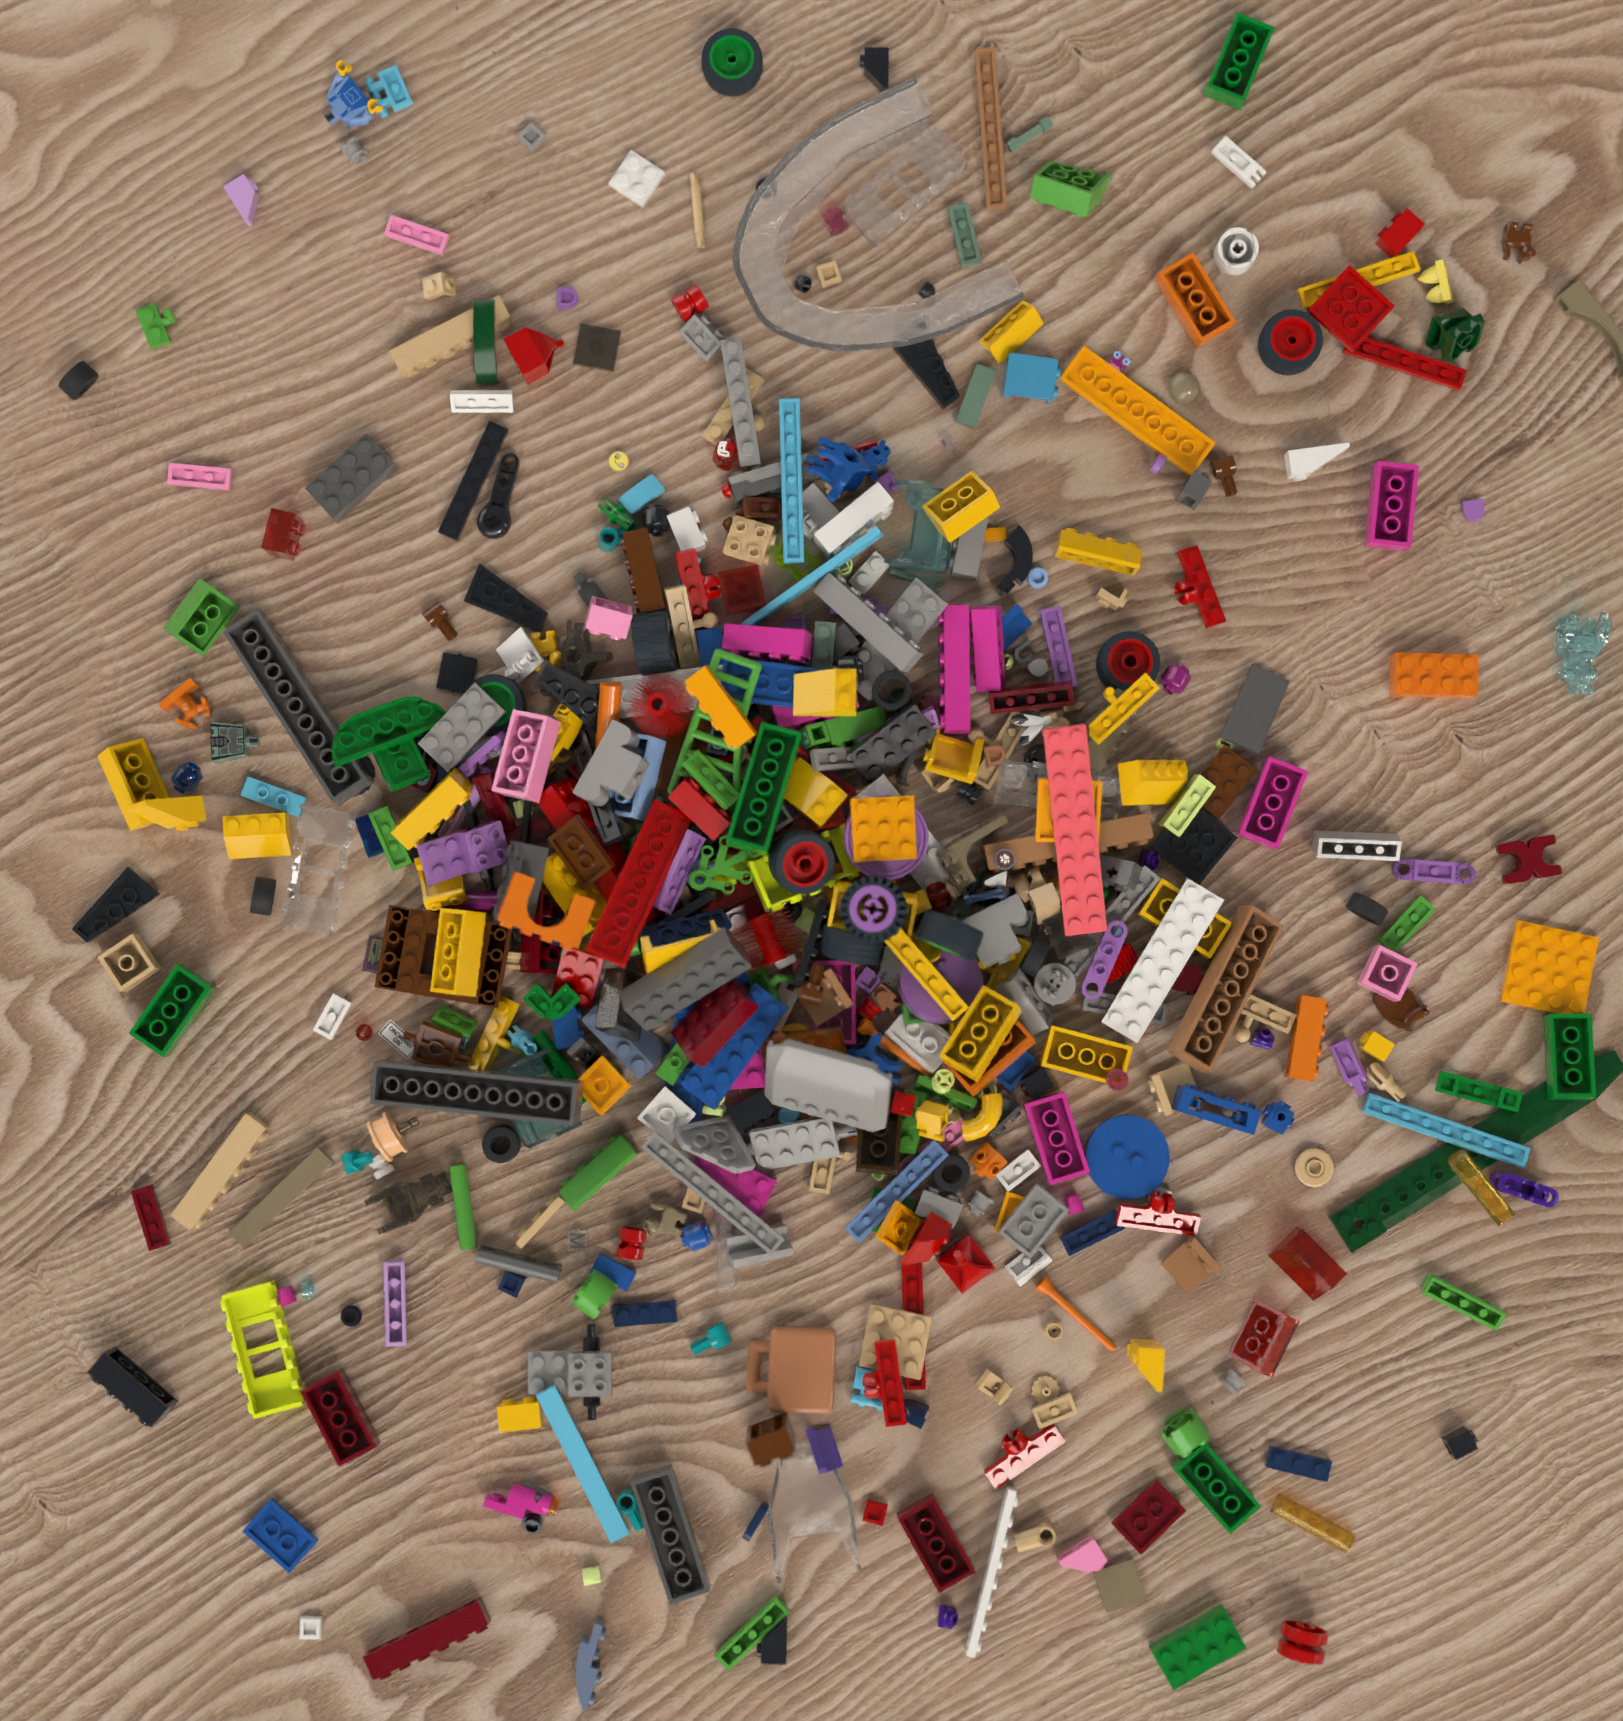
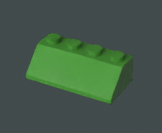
(598, 1172)

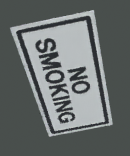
(393, 1035)

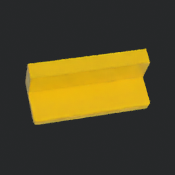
(1011, 331)

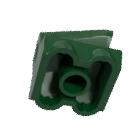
(1455, 333)

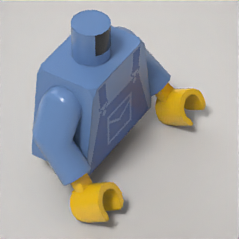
(348, 100)

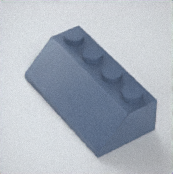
(636, 1056)

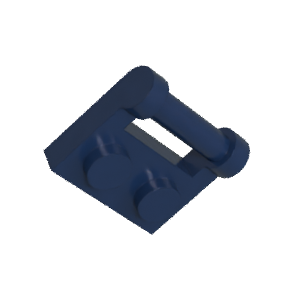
(985, 897)

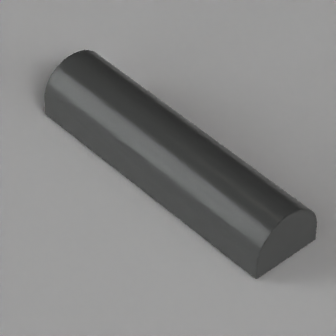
(518, 1264)

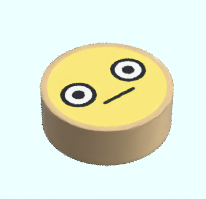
(618, 461)

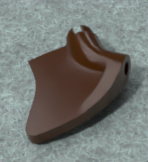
(1401, 1013)

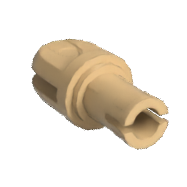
(1384, 1080)

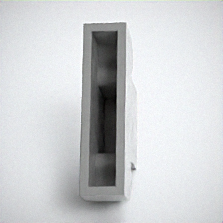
(612, 767)
(996, 924)

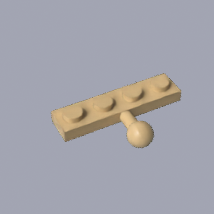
(723, 422)
(684, 627)
(1007, 738)
(1265, 1013)

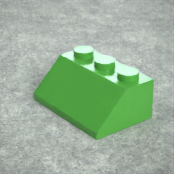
(201, 617)

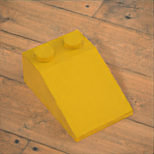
(826, 693)
(813, 793)
(171, 812)

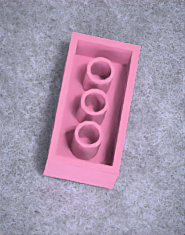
(526, 756)

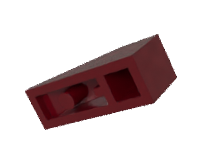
(1188, 979)

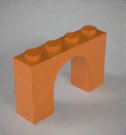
(567, 931)

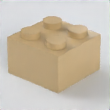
(129, 962)

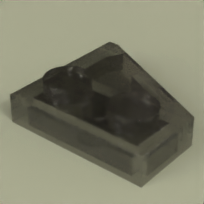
(1065, 945)

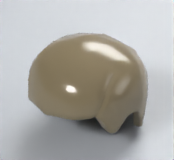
(1184, 387)

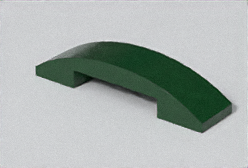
(484, 341)

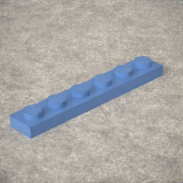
(897, 1190)

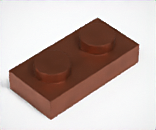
(762, 508)

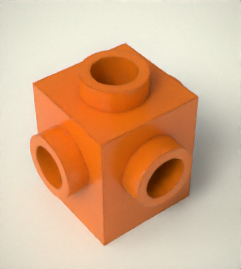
(987, 1161)

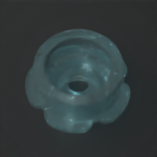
(307, 1290)

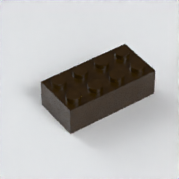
(880, 1149)

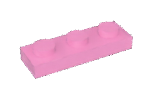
(416, 235)
(199, 476)

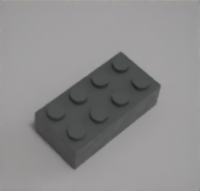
(351, 478)
(527, 860)

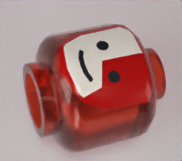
(726, 454)

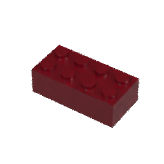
(714, 1021)
(340, 1417)
(935, 1542)

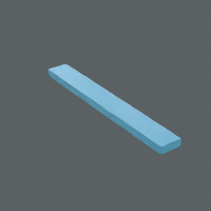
(791, 480)
(814, 577)
(1446, 1130)
(583, 1463)

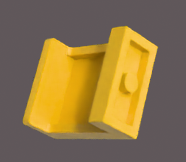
(953, 757)
(443, 893)

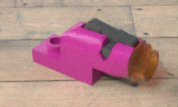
(522, 1498)

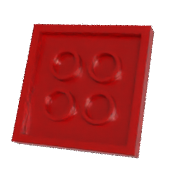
(1350, 308)

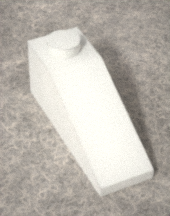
(1304, 462)

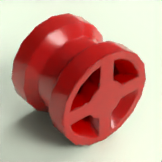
(868, 1009)

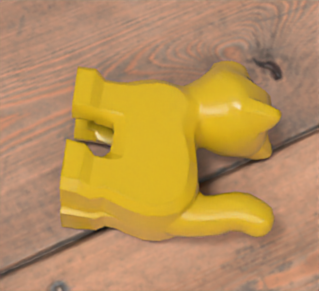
(547, 647)

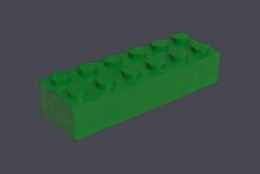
(764, 789)

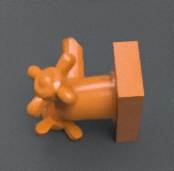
(181, 698)

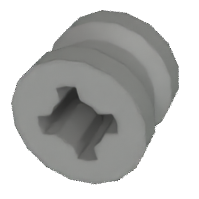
(1233, 1382)

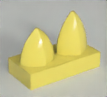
(1438, 274)

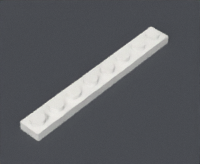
(989, 1580)

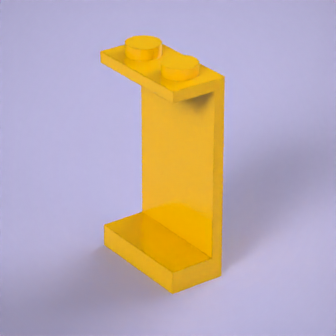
(657, 956)

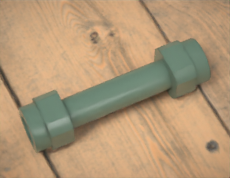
(1014, 143)

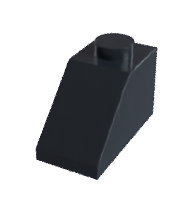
(876, 66)
(774, 1645)

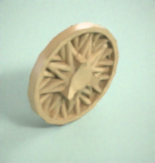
(1314, 1167)

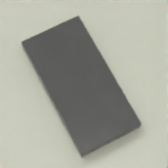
(1254, 709)

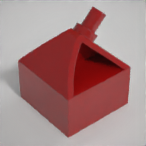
(532, 352)
(965, 1263)

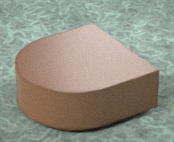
(994, 755)

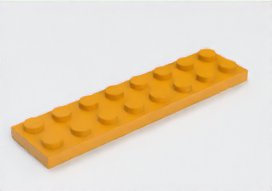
(1137, 411)

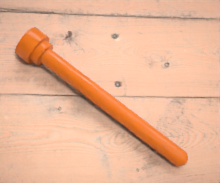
(866, 1028)
(1045, 1287)

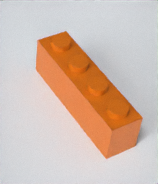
(1305, 1038)

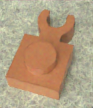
(883, 999)

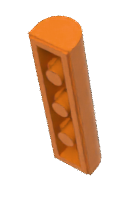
(608, 707)

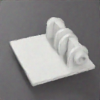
(816, 510)
(519, 656)

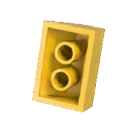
(961, 506)
(257, 835)
(1148, 1359)

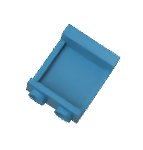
(1031, 377)

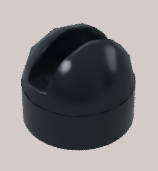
(803, 283)
(927, 290)

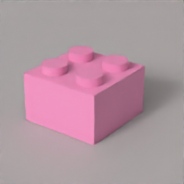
(608, 618)
(1387, 973)

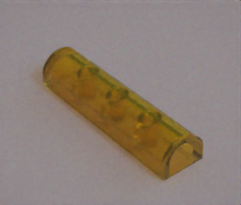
(1480, 1187)
(1313, 1523)

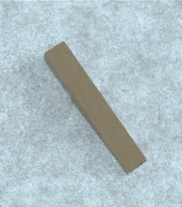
(282, 1196)

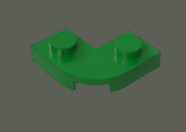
(552, 1007)

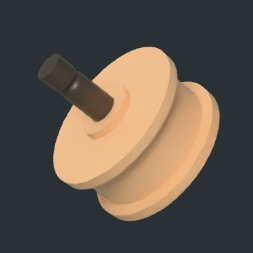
(389, 1136)

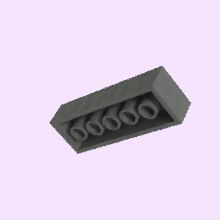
(685, 979)
(670, 1534)

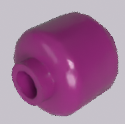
(1175, 678)

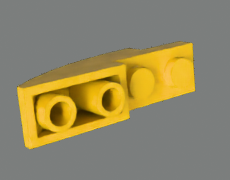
(567, 731)

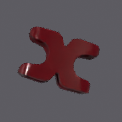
(1529, 859)

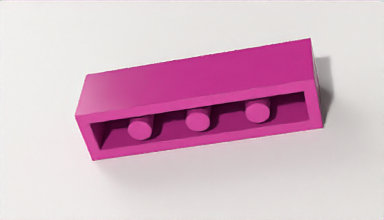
(988, 648)

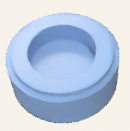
(1037, 578)

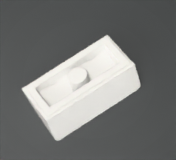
(995, 881)
(1024, 1268)

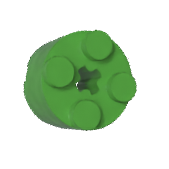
(594, 1294)
(1185, 1432)

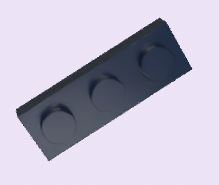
(1090, 1233)
(645, 1313)
(1298, 1463)

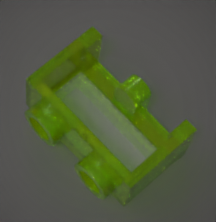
(800, 570)

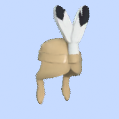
(1047, 719)

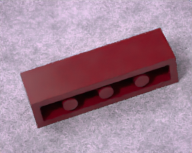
(1032, 697)

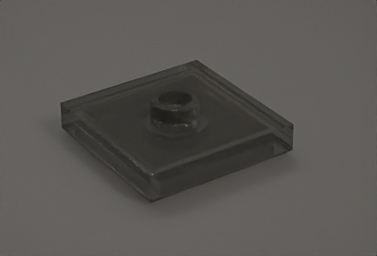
(597, 347)

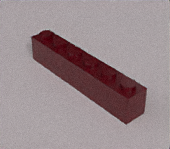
(427, 1638)

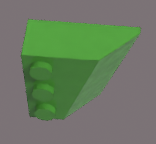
(1069, 188)

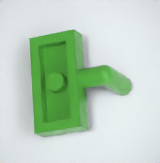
(154, 325)
(764, 980)

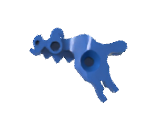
(846, 465)
(871, 1053)

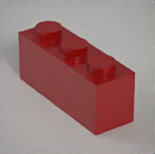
(700, 807)

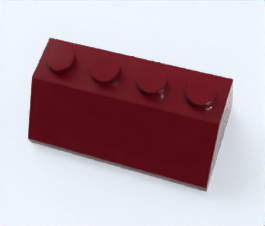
(537, 954)

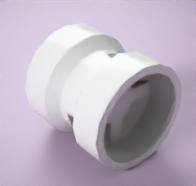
(381, 1166)

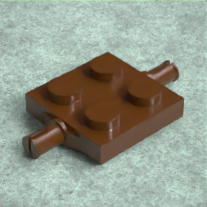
(436, 1045)

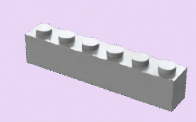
(740, 402)
(868, 622)

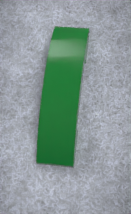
(1478, 1091)

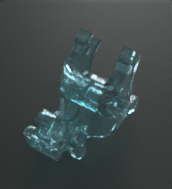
(1578, 648)

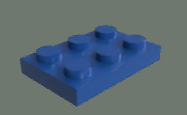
(280, 1535)

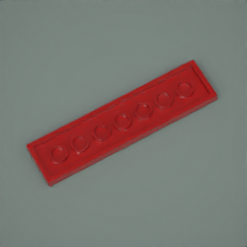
(638, 884)

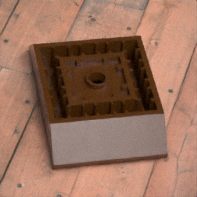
(410, 951)

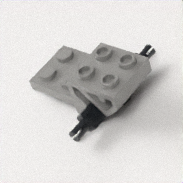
(574, 1371)

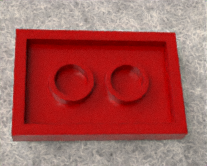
(581, 972)

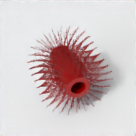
(669, 709)
(767, 938)

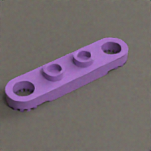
(1433, 871)
(1104, 959)

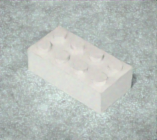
(854, 520)

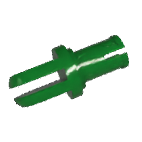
(618, 515)

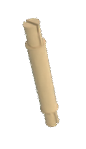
(697, 210)

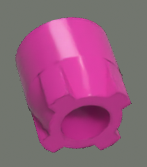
(1074, 1204)
(286, 1296)

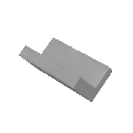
(1035, 1013)
(744, 1251)

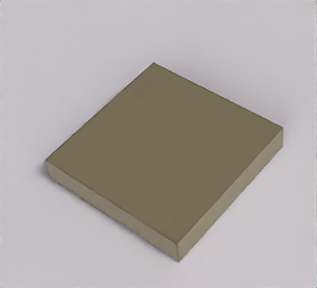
(1119, 1585)

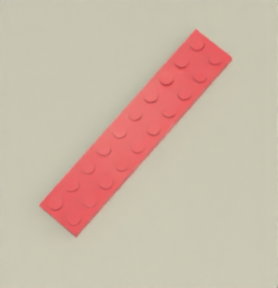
(1075, 829)

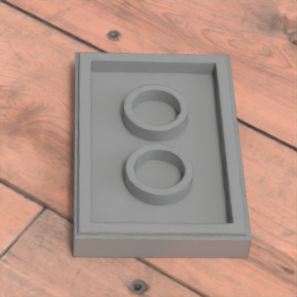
(1033, 1220)

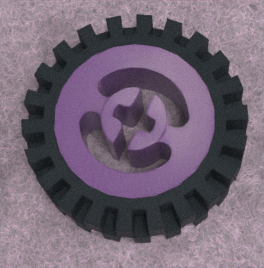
(869, 930)

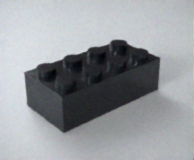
(132, 1387)

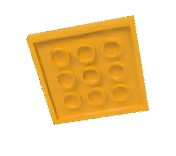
(1549, 969)

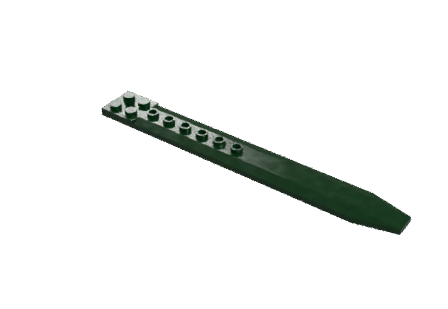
(1433, 1176)

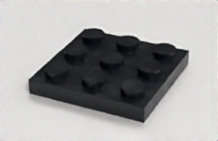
(1197, 848)

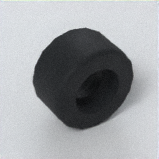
(78, 380)
(263, 896)
(488, 1144)
(960, 1181)

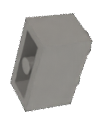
(944, 1207)

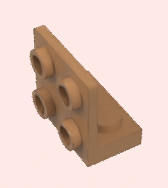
(832, 1002)
(1190, 1265)

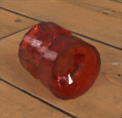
(938, 896)

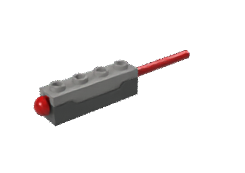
(767, 479)

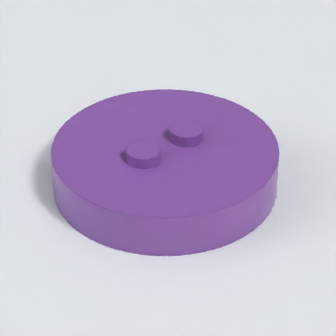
(890, 868)
(960, 973)

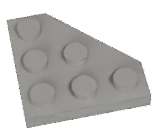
(716, 1142)

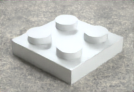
(636, 178)
(666, 1113)

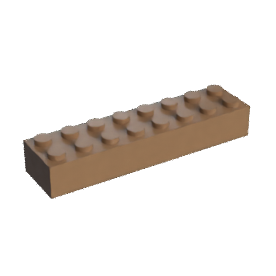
(1112, 833)
(1225, 988)

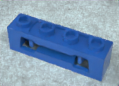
(1248, 1118)

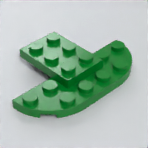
(389, 735)

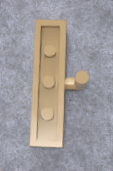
(823, 1171)

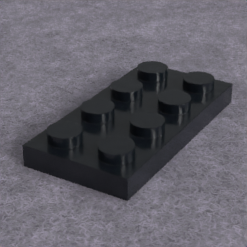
(891, 742)

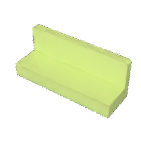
(1187, 804)

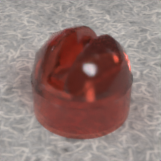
(368, 1034)

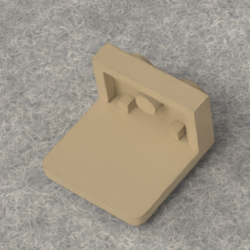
(750, 541)
(1165, 1084)

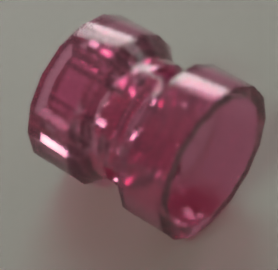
(835, 221)
(1112, 1079)

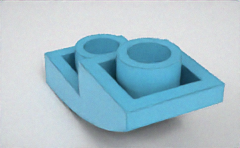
(641, 494)

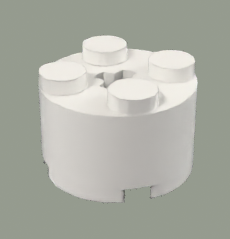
(1244, 243)

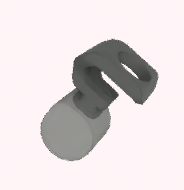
(1035, 667)

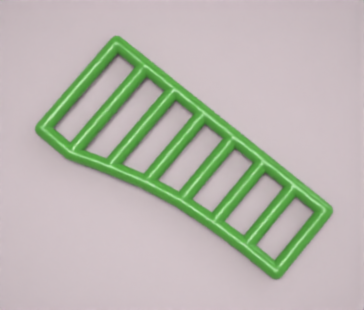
(692, 732)

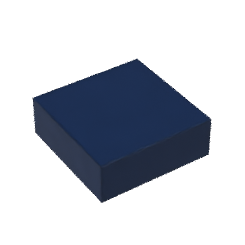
(511, 1283)

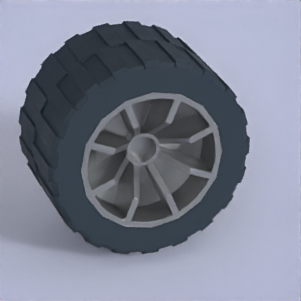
(653, 642)

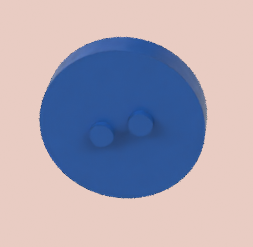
(1127, 1156)

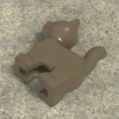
(667, 1225)

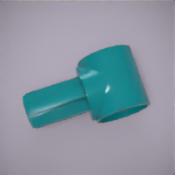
(615, 534)
(356, 1161)
(716, 1337)
(631, 1510)

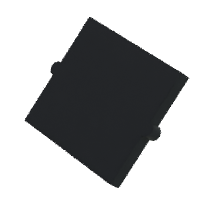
(456, 672)

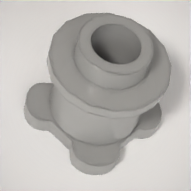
(354, 151)
(979, 1203)

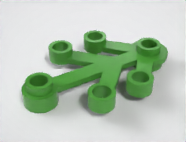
(721, 867)

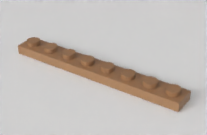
(990, 129)

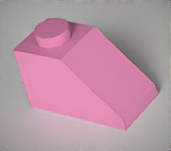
(1084, 1556)

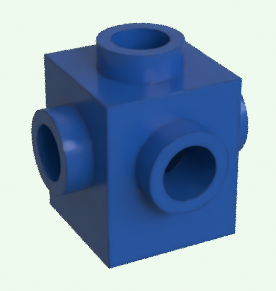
(1270, 1119)

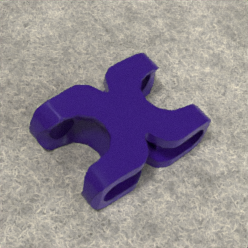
(1524, 1189)

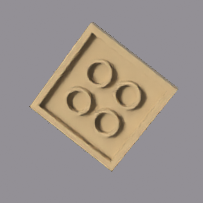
(911, 1337)

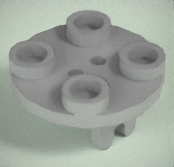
(1048, 991)

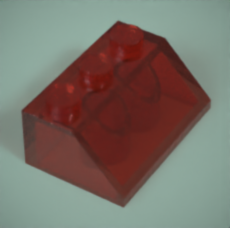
(1307, 1264)
(1263, 1338)

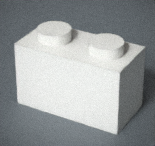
(686, 530)

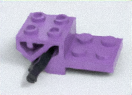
(465, 851)

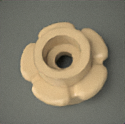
(1053, 1336)

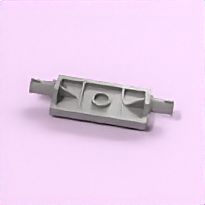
(797, 1142)

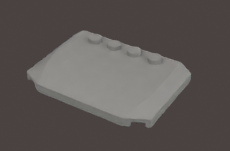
(827, 1085)

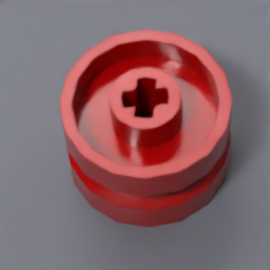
(1302, 1642)

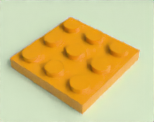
(1044, 824)
(883, 828)

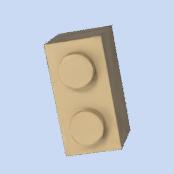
(1045, 902)

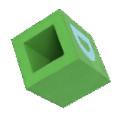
(814, 735)

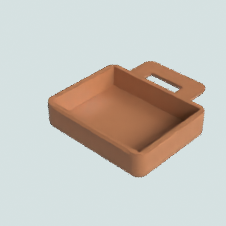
(799, 1369)

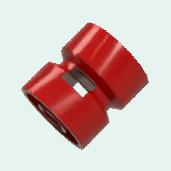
(690, 302)
(631, 1243)

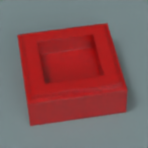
(875, 1512)

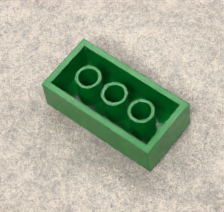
(1238, 61)
(172, 1010)
(1569, 1057)
(1216, 1487)
(1197, 1647)

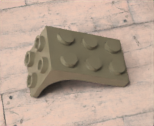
(954, 857)

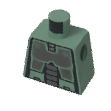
(230, 742)

